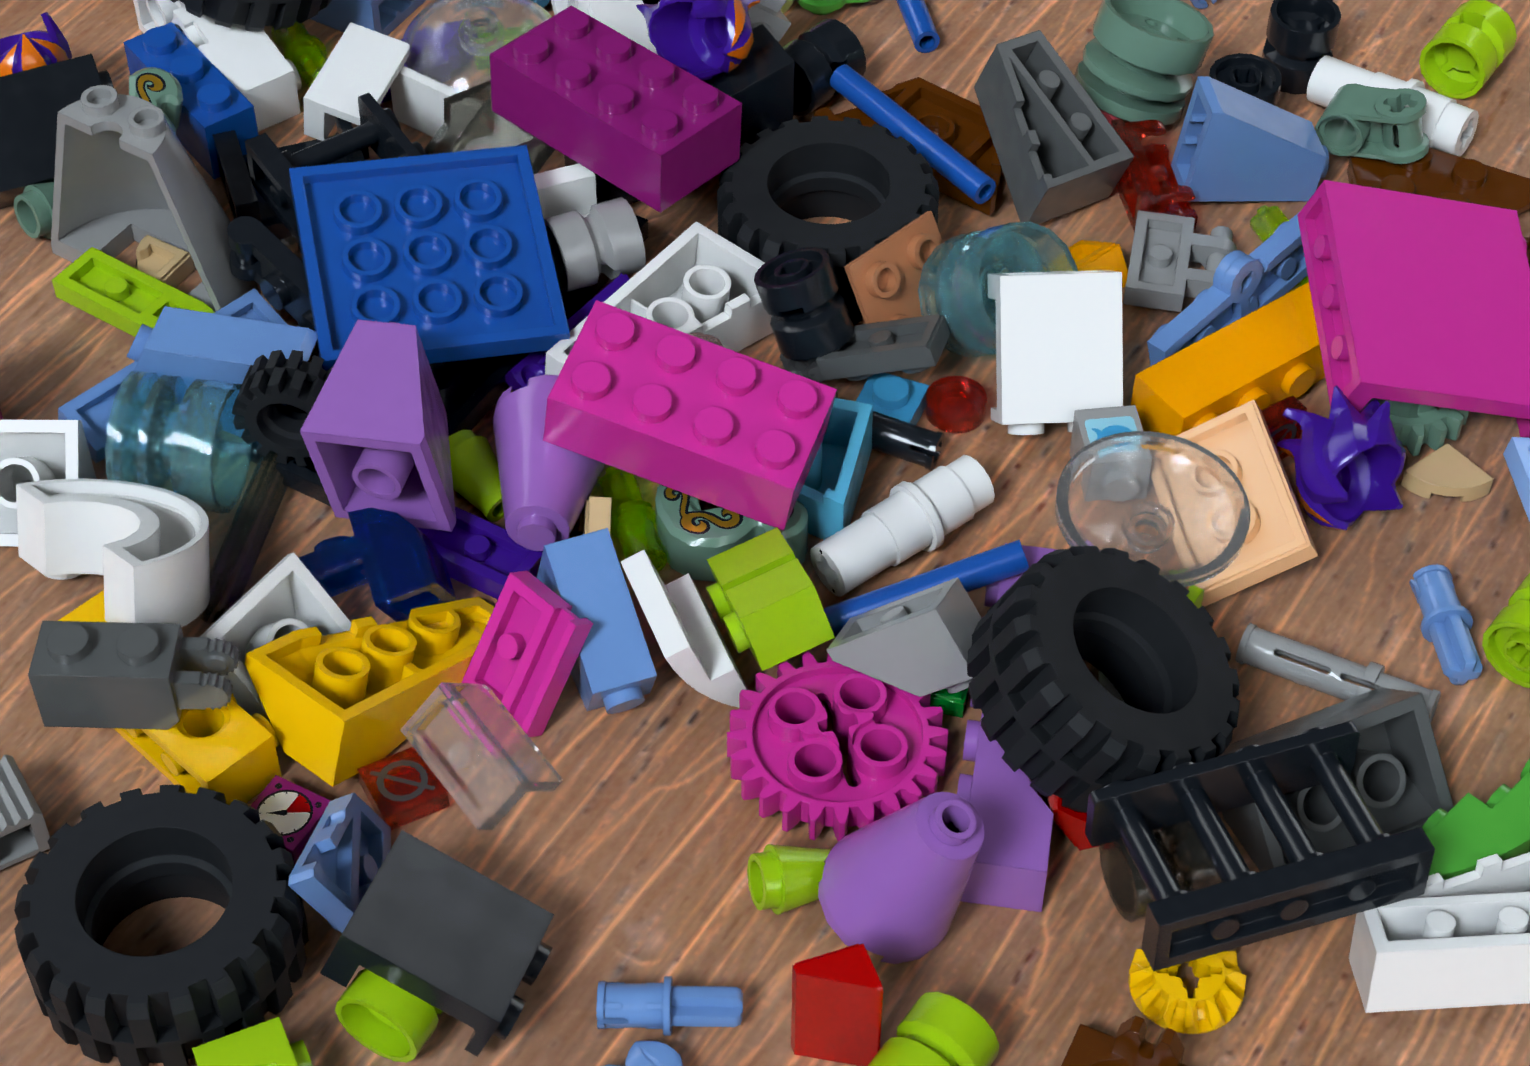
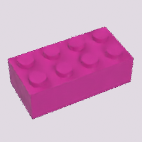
(688, 414)

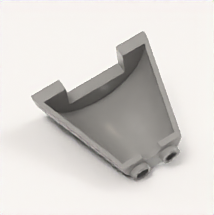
(131, 178)

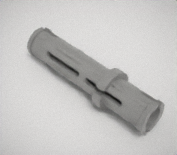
(1263, 648)

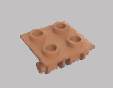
(890, 272)

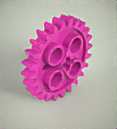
(796, 765)

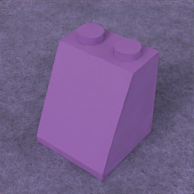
(383, 429)

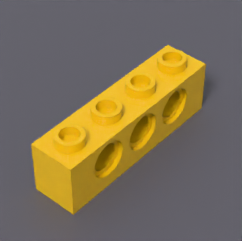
(208, 747)

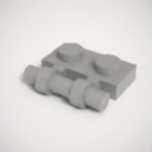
(1161, 256)

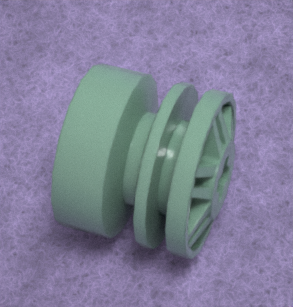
(1144, 58)

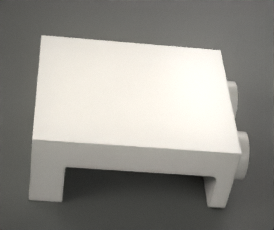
(1056, 346)

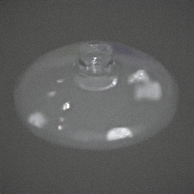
(455, 37)
(1157, 502)

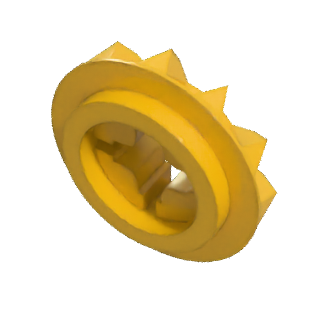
(1166, 1001)

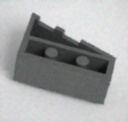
(1047, 131)

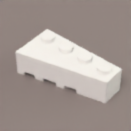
(242, 56)
(692, 287)

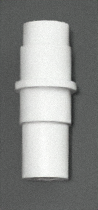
(1445, 121)
(903, 524)

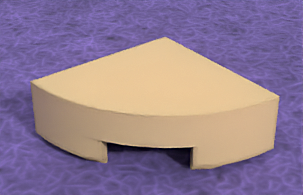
(163, 261)
(1447, 474)
(595, 514)

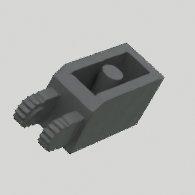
(126, 674)

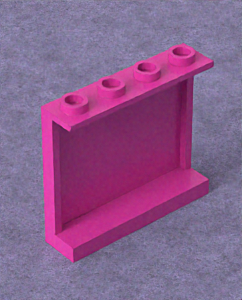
(1419, 299)

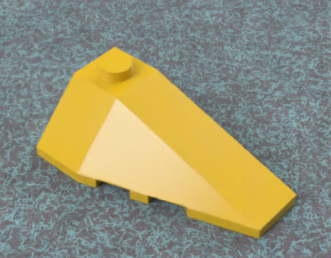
(350, 692)

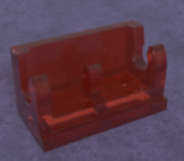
(1149, 178)

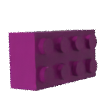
(616, 107)

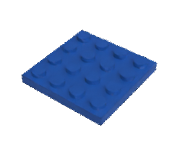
(430, 246)

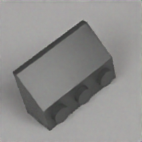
(1393, 771)

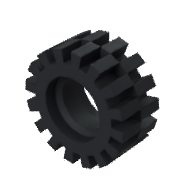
(261, 401)

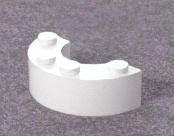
(132, 533)

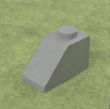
(913, 641)

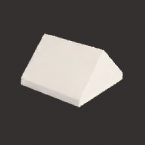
(37, 453)
(276, 605)

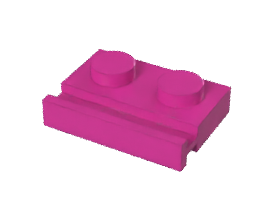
(528, 650)

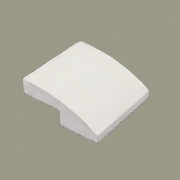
(685, 631)

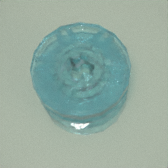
(957, 281)
(178, 438)

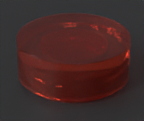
(956, 404)

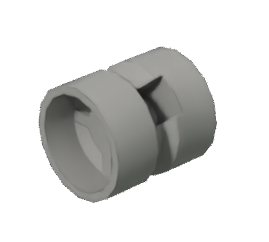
(600, 243)

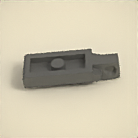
(880, 348)

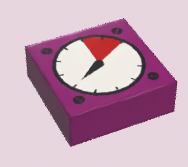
(291, 811)

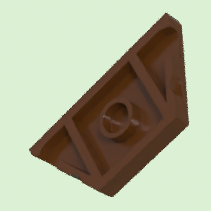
(950, 118)
(1446, 178)

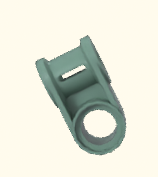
(1374, 120)

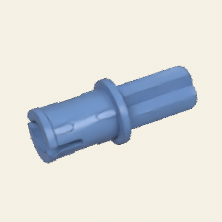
(1446, 623)
(665, 1005)

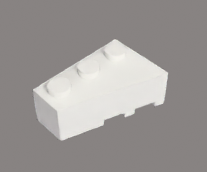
(1451, 945)

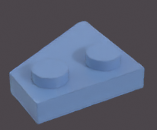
(341, 859)

